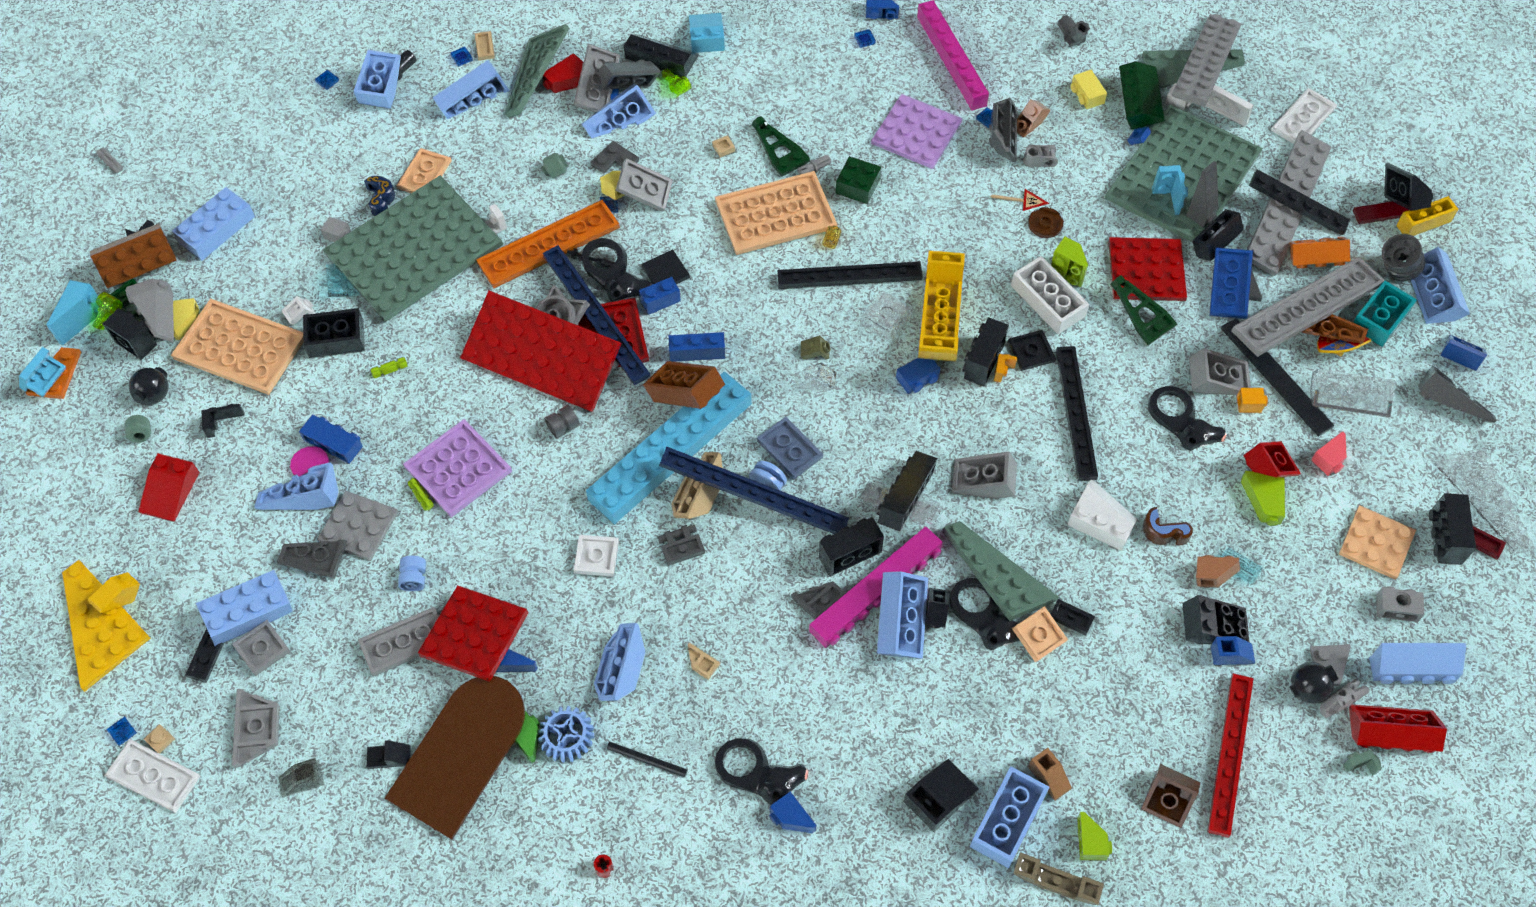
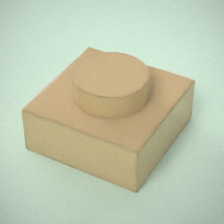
(723, 146)
(159, 738)

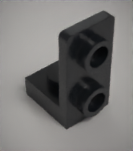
(211, 415)

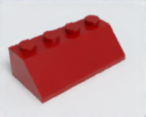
(1397, 728)

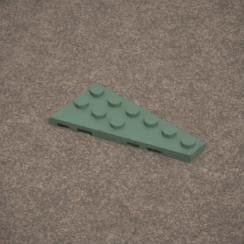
(535, 61)
(1172, 62)
(1005, 581)

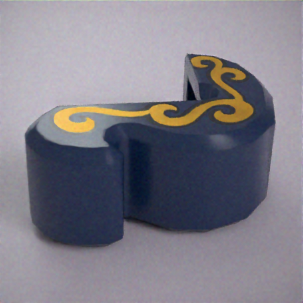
(383, 194)

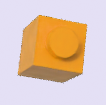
(1251, 400)

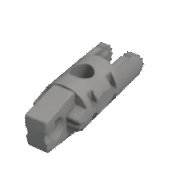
(1343, 698)

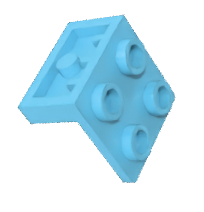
(1171, 180)

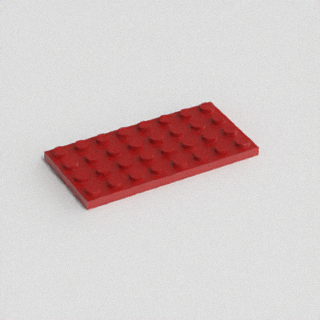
(541, 350)

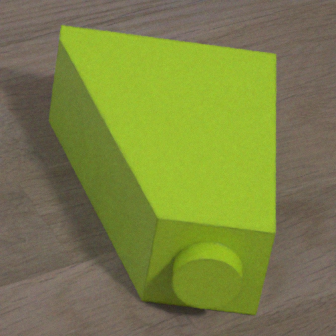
(1266, 496)

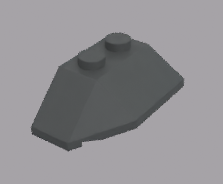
(1004, 129)

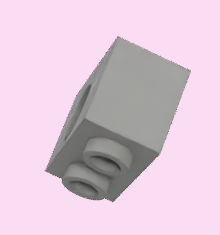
(1410, 610)

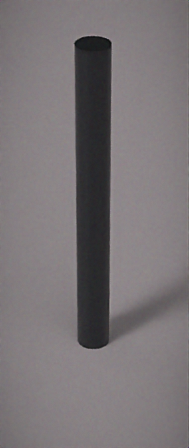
(647, 759)

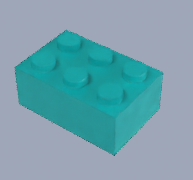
(1384, 312)

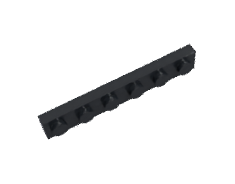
(1299, 202)

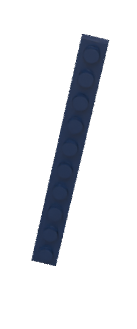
(595, 313)
(753, 491)

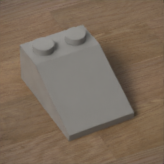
(1218, 373)
(985, 475)

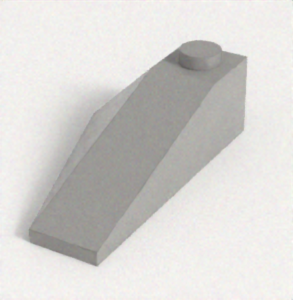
(155, 303)

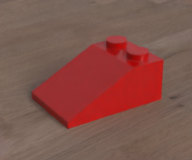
(167, 486)

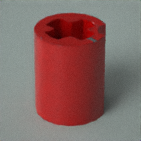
(603, 859)

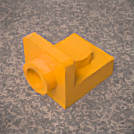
(1003, 363)

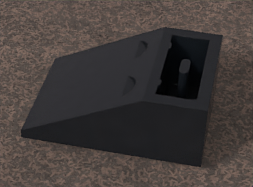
(1212, 618)
(940, 794)

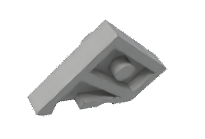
(1332, 655)

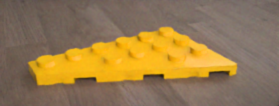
(98, 638)

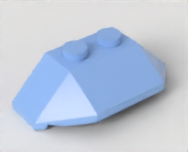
(620, 663)

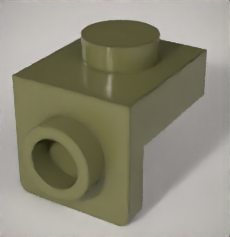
(815, 347)

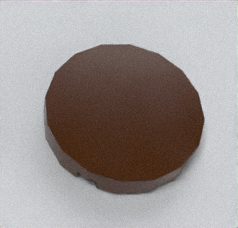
(1045, 222)

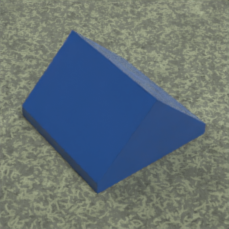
(1463, 352)

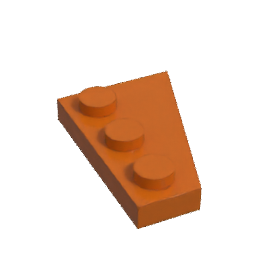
(69, 358)

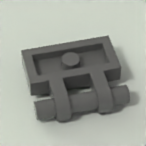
(681, 549)

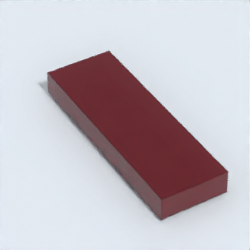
(1378, 212)

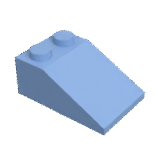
(378, 79)

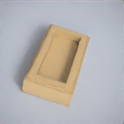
(484, 45)

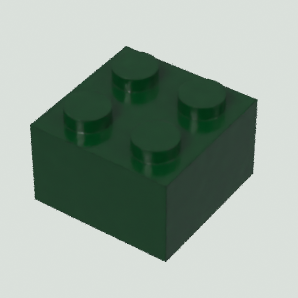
(858, 180)

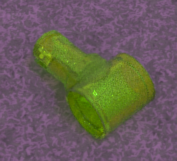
(677, 84)
(107, 306)

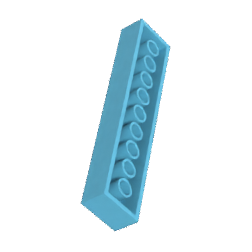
(685, 431)

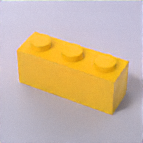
(1422, 220)

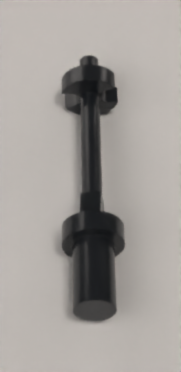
(604, 262)

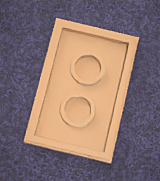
(422, 170)

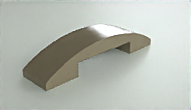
(1058, 881)

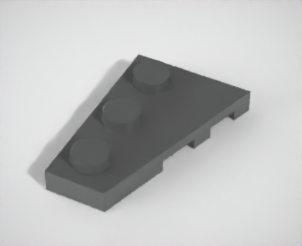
(318, 557)

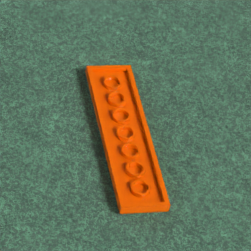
(528, 251)

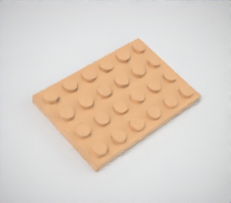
(775, 212)
(239, 346)

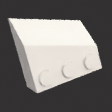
(1102, 517)

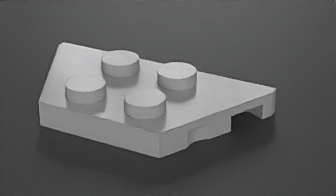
(254, 727)

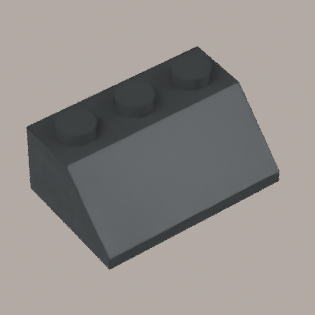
(627, 73)

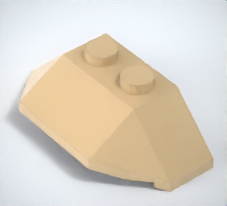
(696, 497)

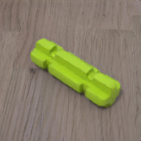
(389, 367)
(420, 494)

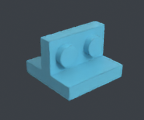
(41, 373)

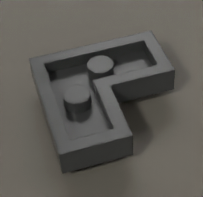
(610, 155)

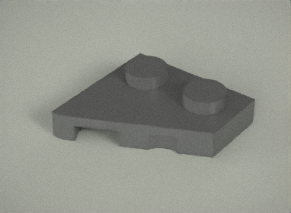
(818, 598)

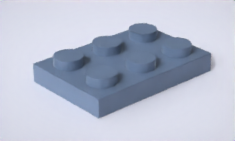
(790, 447)

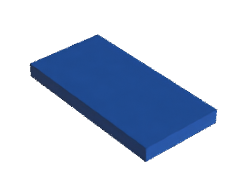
(1231, 283)

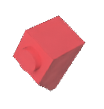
(1331, 455)

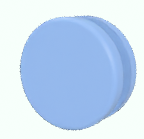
(768, 474)

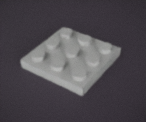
(360, 523)

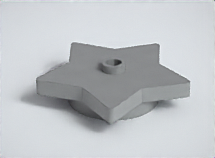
(561, 307)

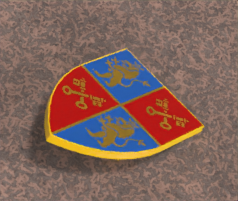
(1336, 346)

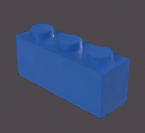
(697, 346)
(331, 438)

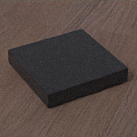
(664, 267)
(1032, 350)

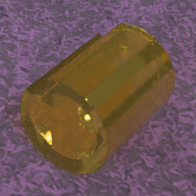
(831, 237)

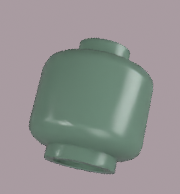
(554, 165)
(137, 428)

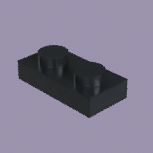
(1072, 617)

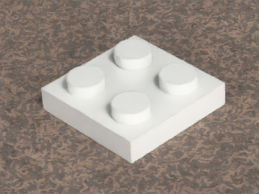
(596, 555)

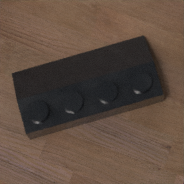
(660, 54)

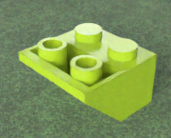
(1070, 261)

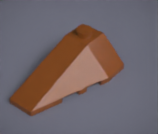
(1338, 328)

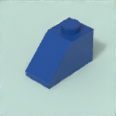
(791, 815)

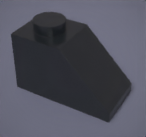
(937, 608)

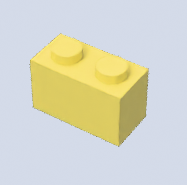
(1088, 89)

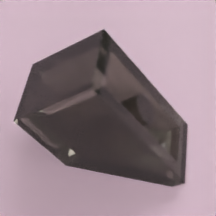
(301, 777)

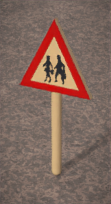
(1030, 200)

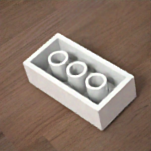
(1049, 295)

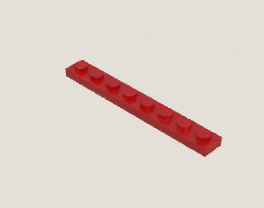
(1230, 756)

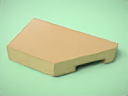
(702, 662)

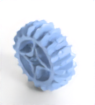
(552, 726)

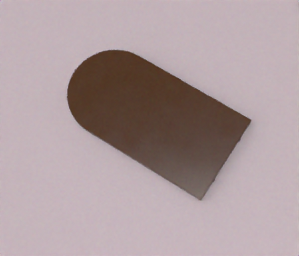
(460, 754)

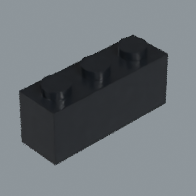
(1218, 234)

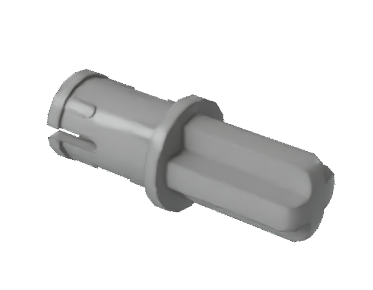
(815, 165)

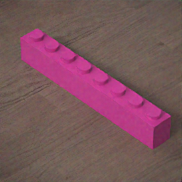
(952, 55)
(867, 593)

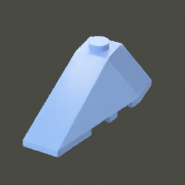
(308, 492)

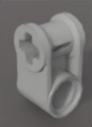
(1040, 156)

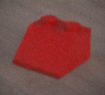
(1271, 460)

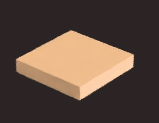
(1039, 634)

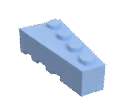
(470, 90)

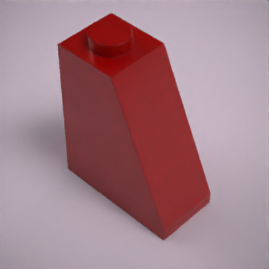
(563, 75)

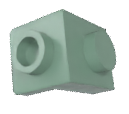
(1366, 758)

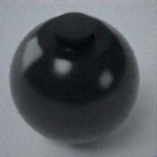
(149, 385)
(1313, 682)

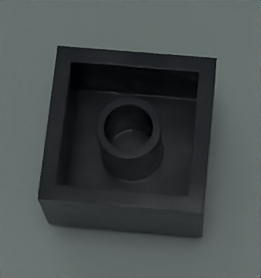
(130, 333)

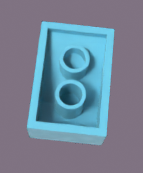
(706, 32)
(74, 311)

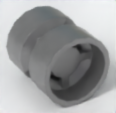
(562, 421)

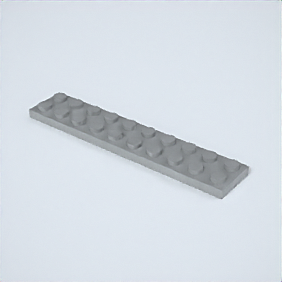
(1206, 60)
(1279, 221)
(1307, 306)

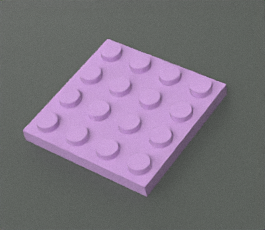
(916, 131)
(457, 468)

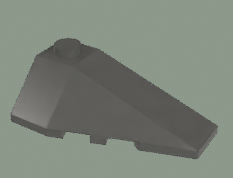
(1205, 199)
(1442, 390)

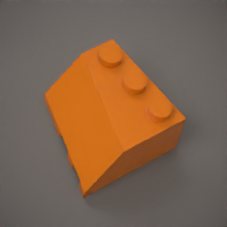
(1319, 253)

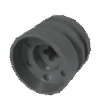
(1402, 248)

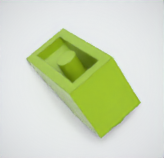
(1092, 839)

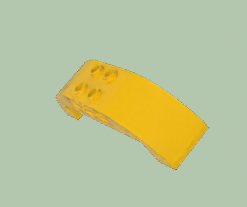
(941, 306)

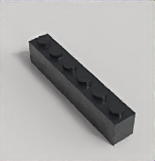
(906, 490)

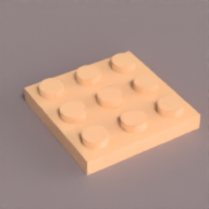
(1377, 542)

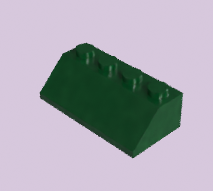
(1141, 94)

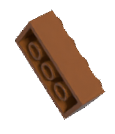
(132, 255)
(684, 384)

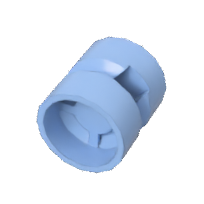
(411, 573)

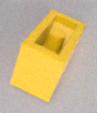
(115, 592)

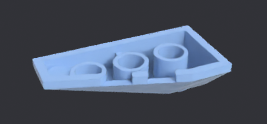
(621, 111)

